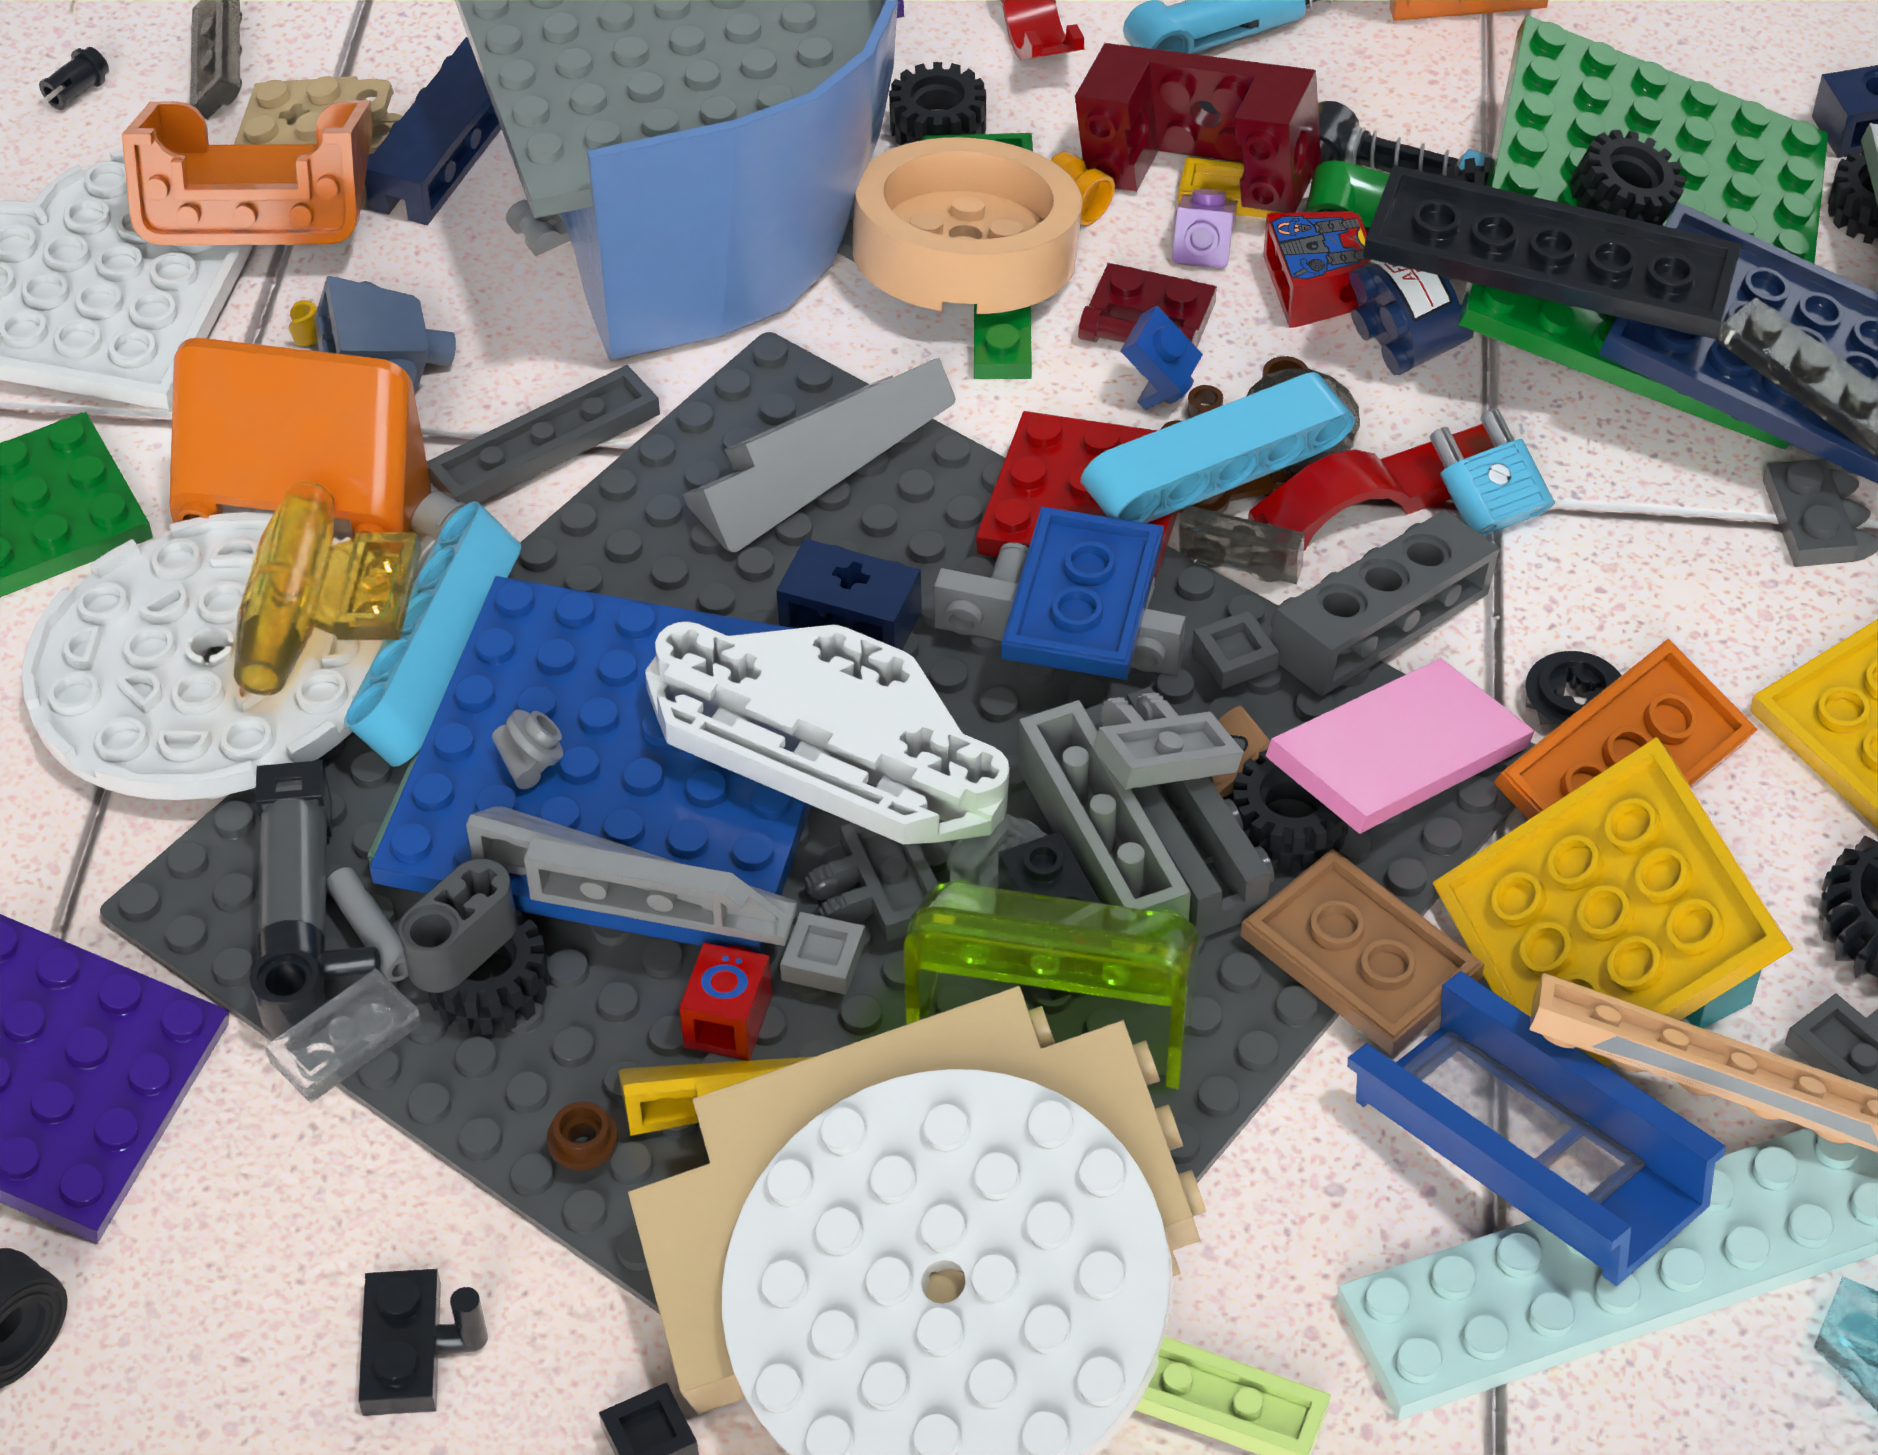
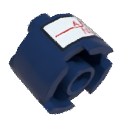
(1407, 313)

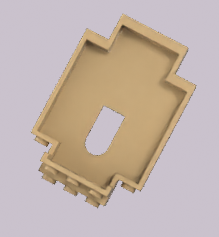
(692, 1215)

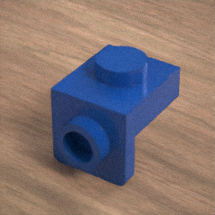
(1162, 357)

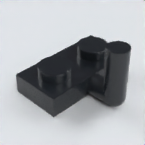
(405, 1338)

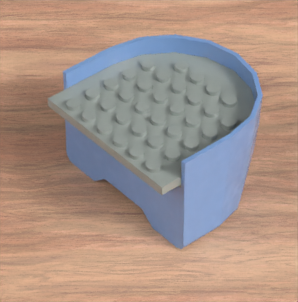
(689, 146)

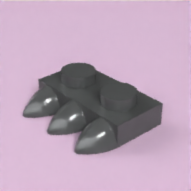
(1816, 515)

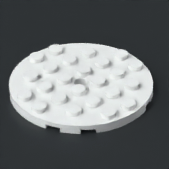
(125, 682)
(936, 1177)

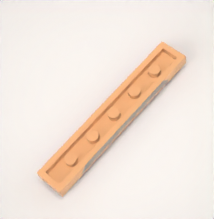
(1705, 1062)

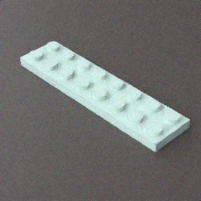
(1534, 1302)

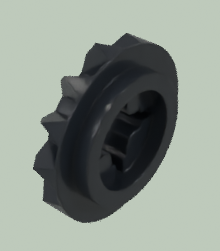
(1548, 679)

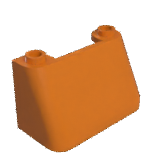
(244, 192)

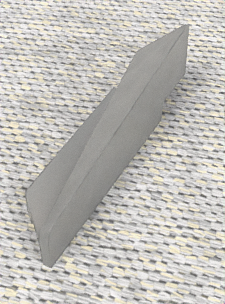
(814, 452)
(623, 881)

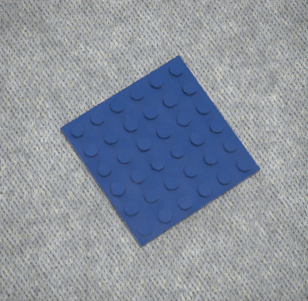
(618, 779)

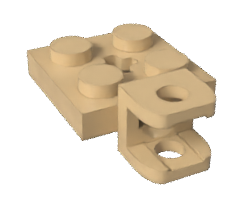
(280, 104)

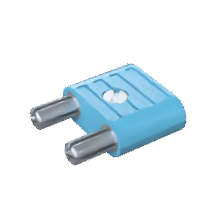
(1495, 485)

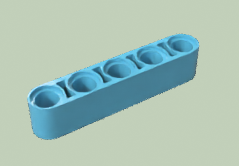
(1218, 450)
(413, 673)

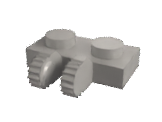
(1160, 746)

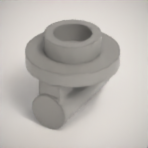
(528, 746)

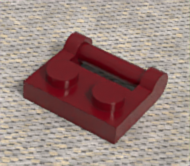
(1129, 292)

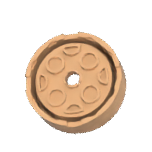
(966, 224)

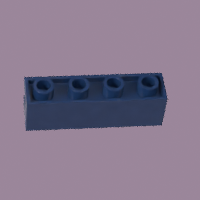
(434, 141)

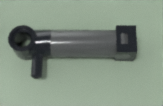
(292, 898)

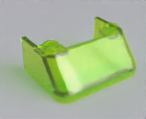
(1054, 947)

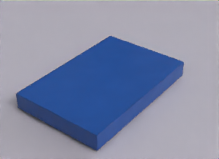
(1082, 593)

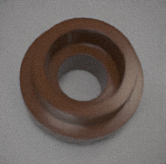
(578, 1121)

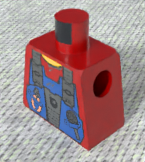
(1312, 261)

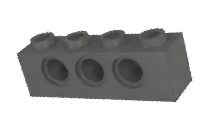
(1382, 601)

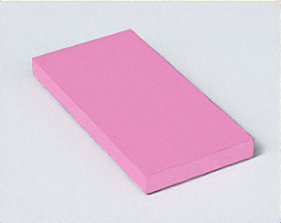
(1399, 744)

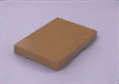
(1359, 950)

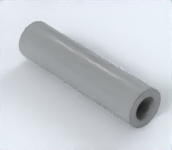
(368, 921)

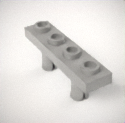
(983, 605)

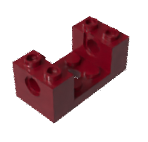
(1149, 103)

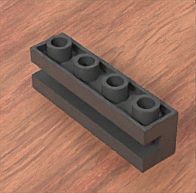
(1206, 844)

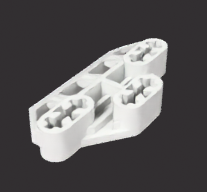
(848, 715)

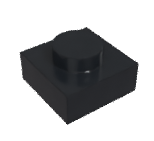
(648, 1425)

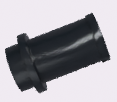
(77, 75)

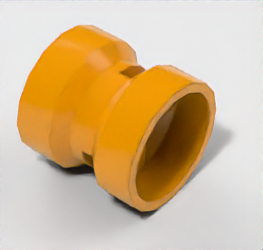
(1094, 185)

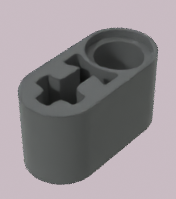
(458, 925)

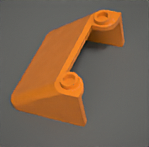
(280, 416)

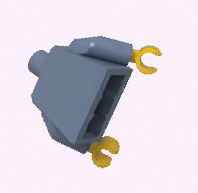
(373, 324)

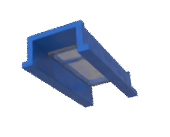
(1546, 1129)

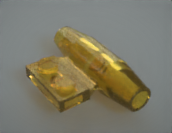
(308, 582)

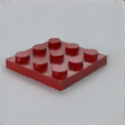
(1046, 471)

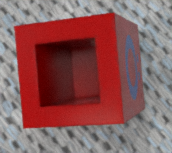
(726, 1001)

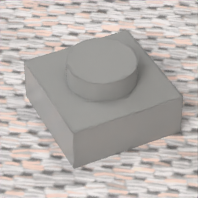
(822, 953)

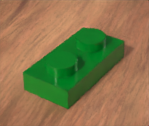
(1003, 345)

